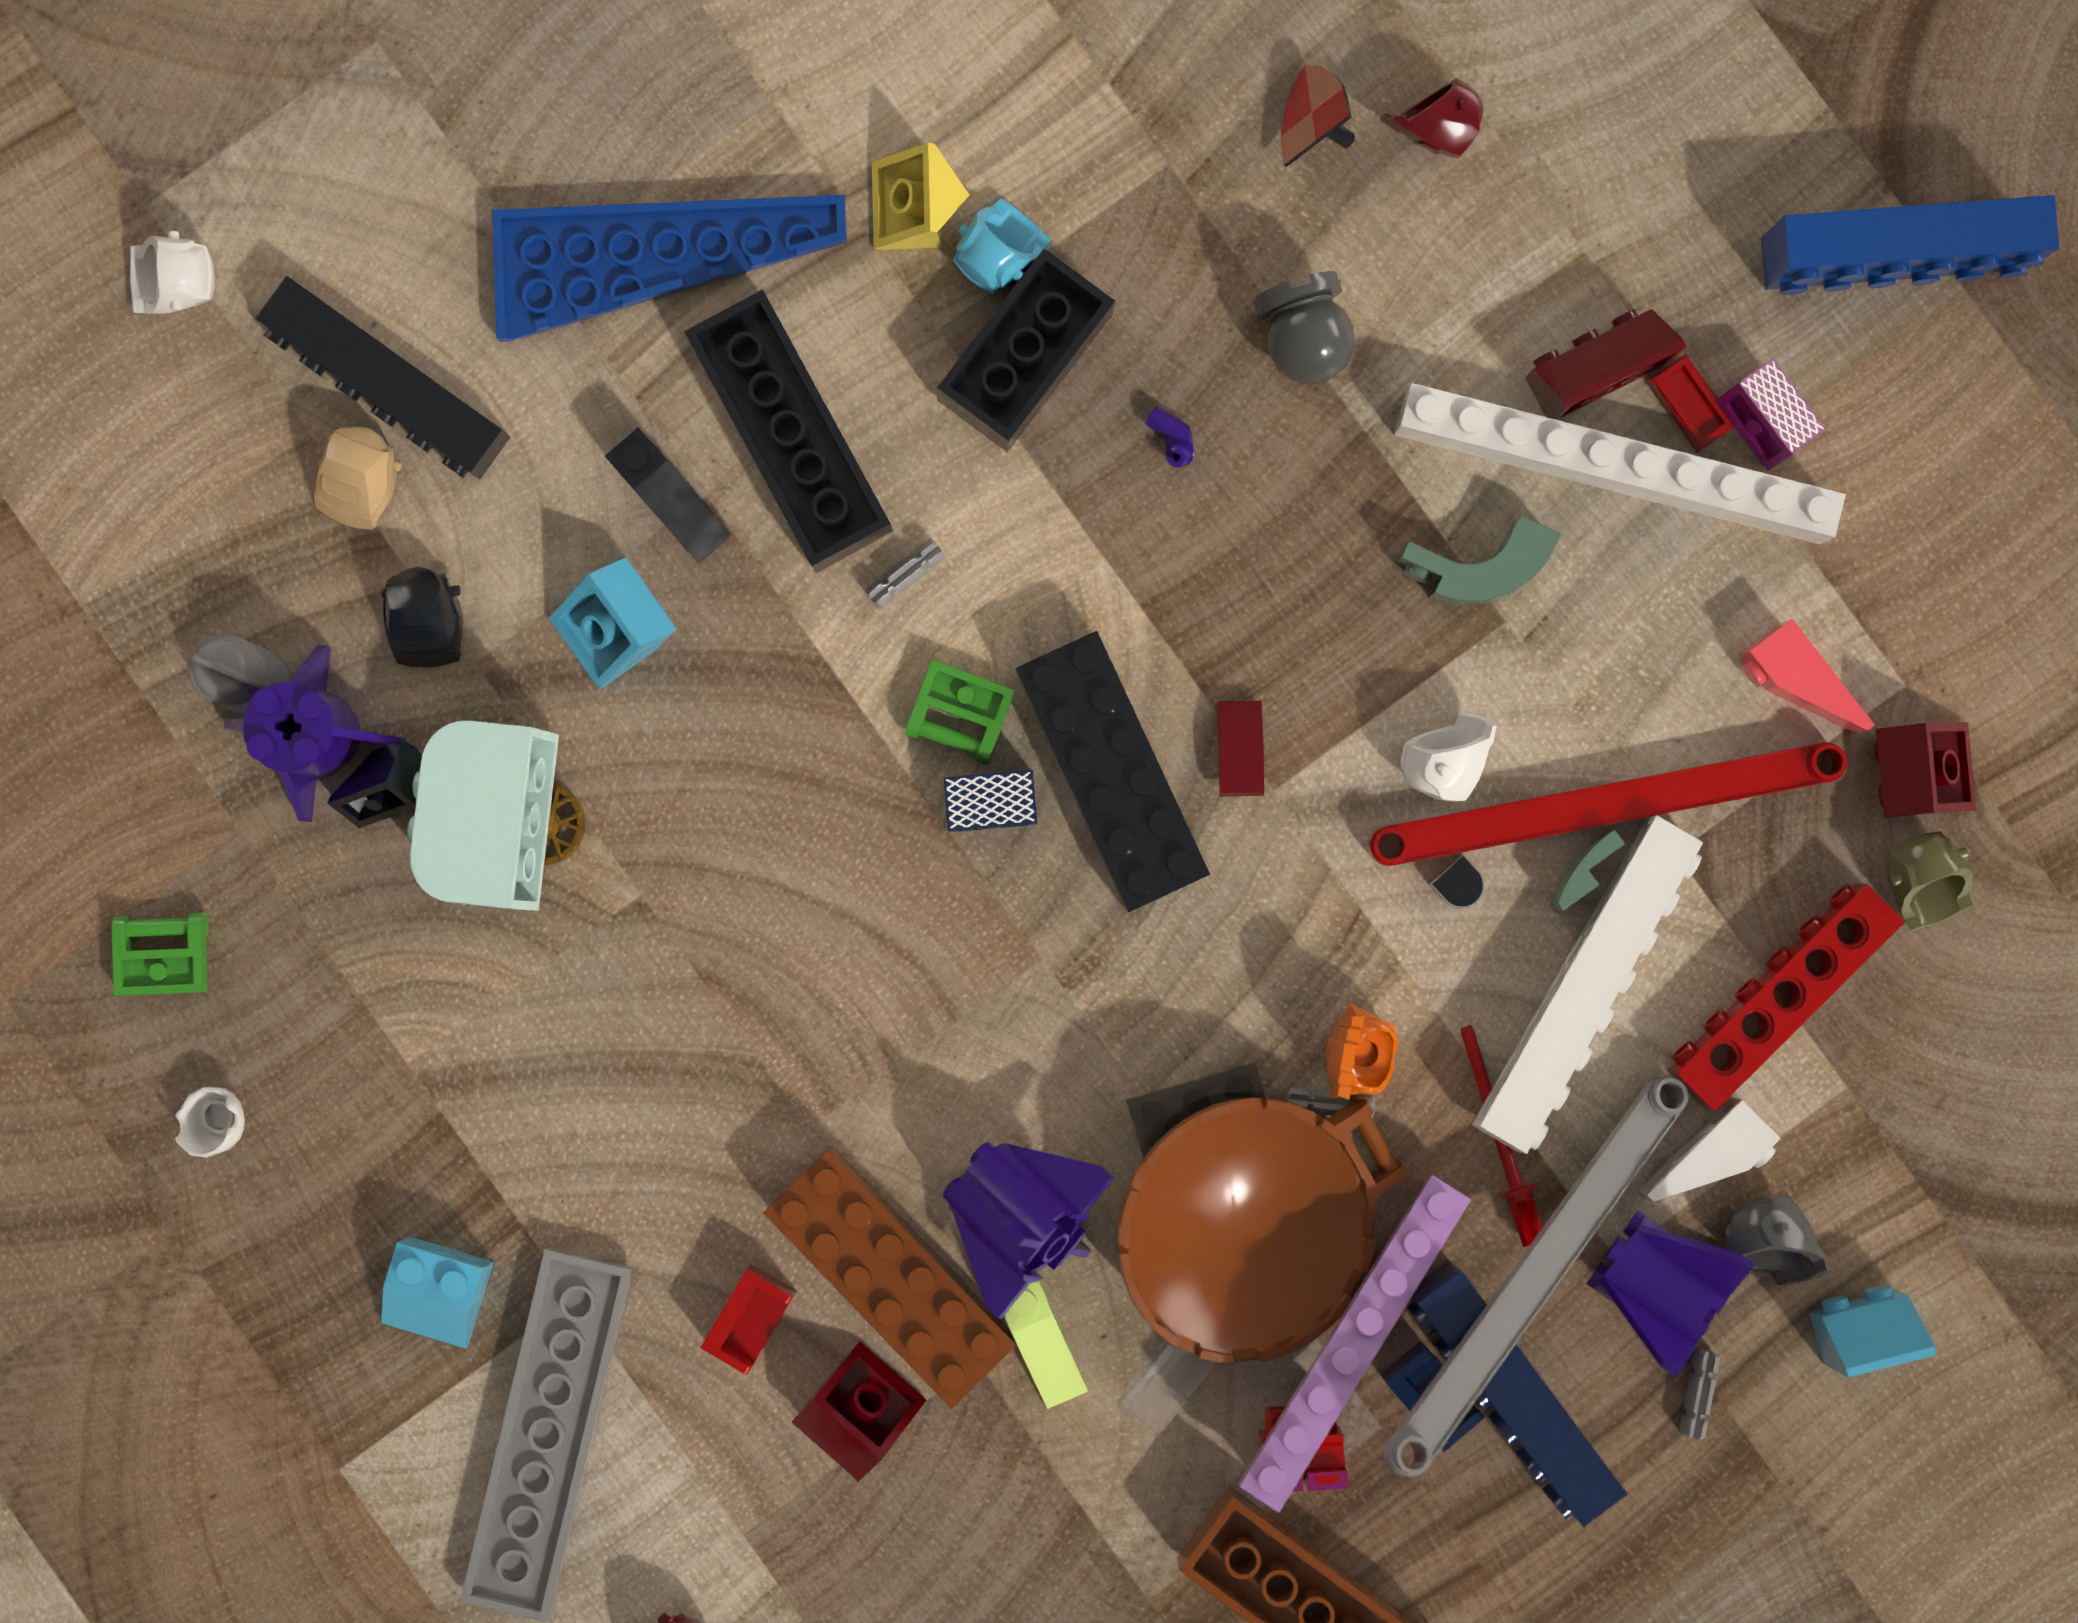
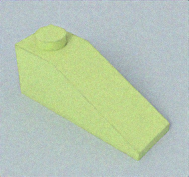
(1045, 1346)

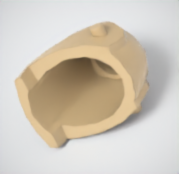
(356, 477)

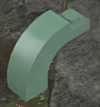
(1516, 563)

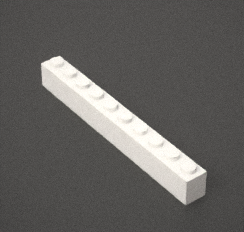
(1619, 464)

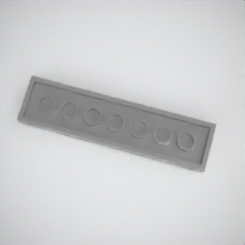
(546, 1435)

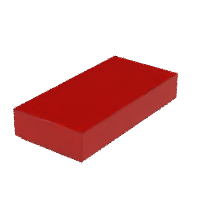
(1690, 403)

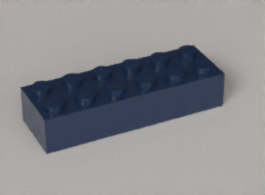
(1521, 1403)

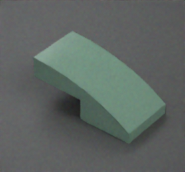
(1578, 879)

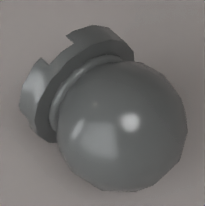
(1308, 331)

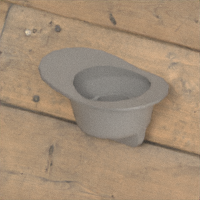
(233, 669)

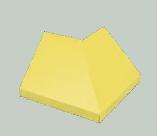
(913, 198)

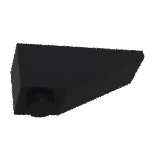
(668, 495)

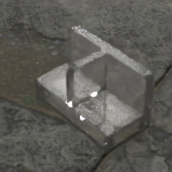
(1164, 1386)

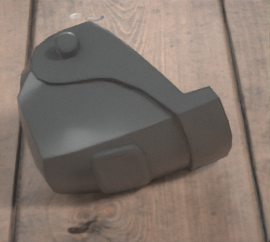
(1777, 1240)

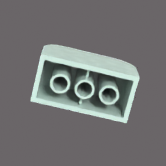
(483, 814)

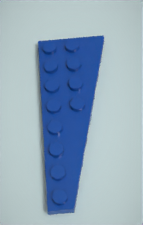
(601, 258)

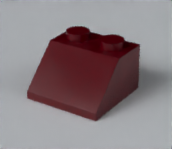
(1925, 769)
(859, 1411)

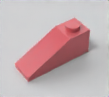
(1796, 672)

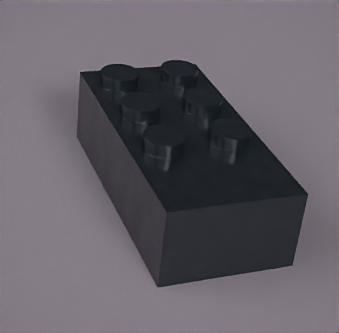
(1025, 350)

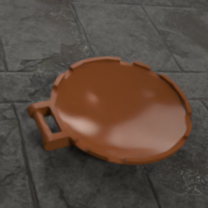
(1253, 1226)

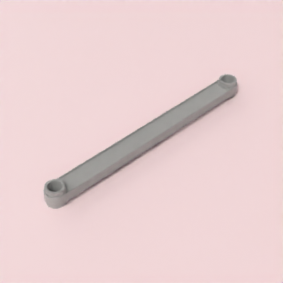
(1535, 1276)

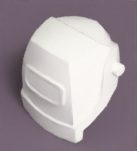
(170, 274)
(1449, 759)

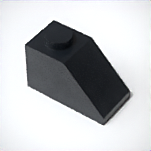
(379, 785)

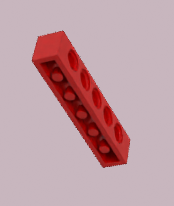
(1872, 926)

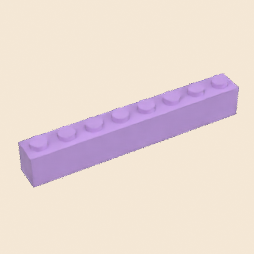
(1353, 1343)

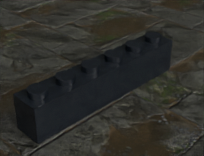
(383, 378)

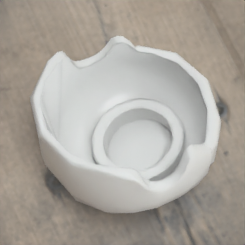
(210, 1122)

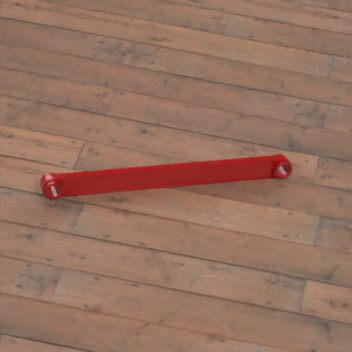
(1609, 804)

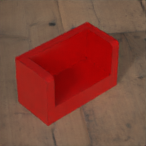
(748, 1319)

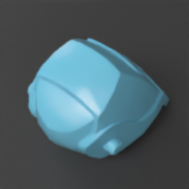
(998, 246)

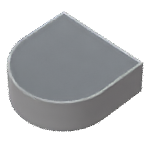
(1459, 883)

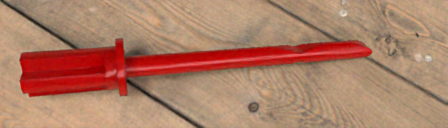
(1519, 1196)

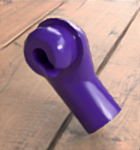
(1176, 434)

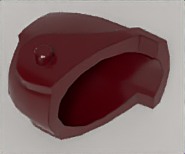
(1443, 120)

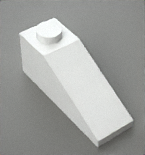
(1721, 1148)

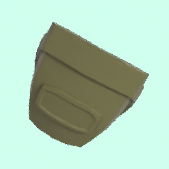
(1930, 880)

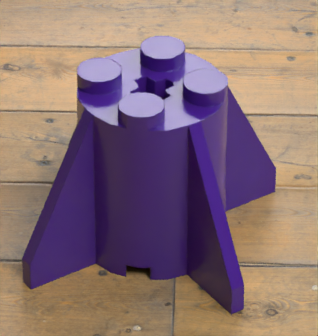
(303, 730)
(1020, 1215)
(1668, 1286)

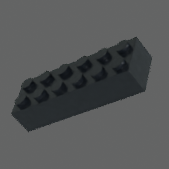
(789, 431)
(1112, 771)

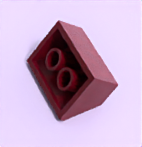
(1603, 362)

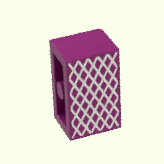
(1770, 414)

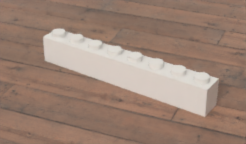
(1588, 985)

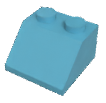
(612, 622)
(434, 1291)
(1870, 1331)

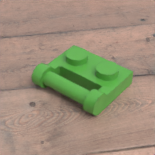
(963, 697)
(162, 969)

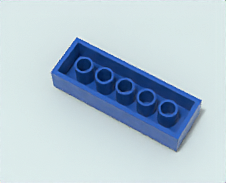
(1909, 244)

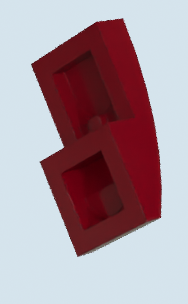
(1240, 748)

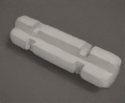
(905, 573)
(1320, 1101)
(1699, 1394)

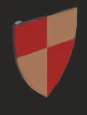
(1313, 112)

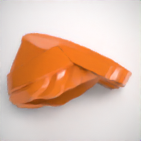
(1360, 1054)

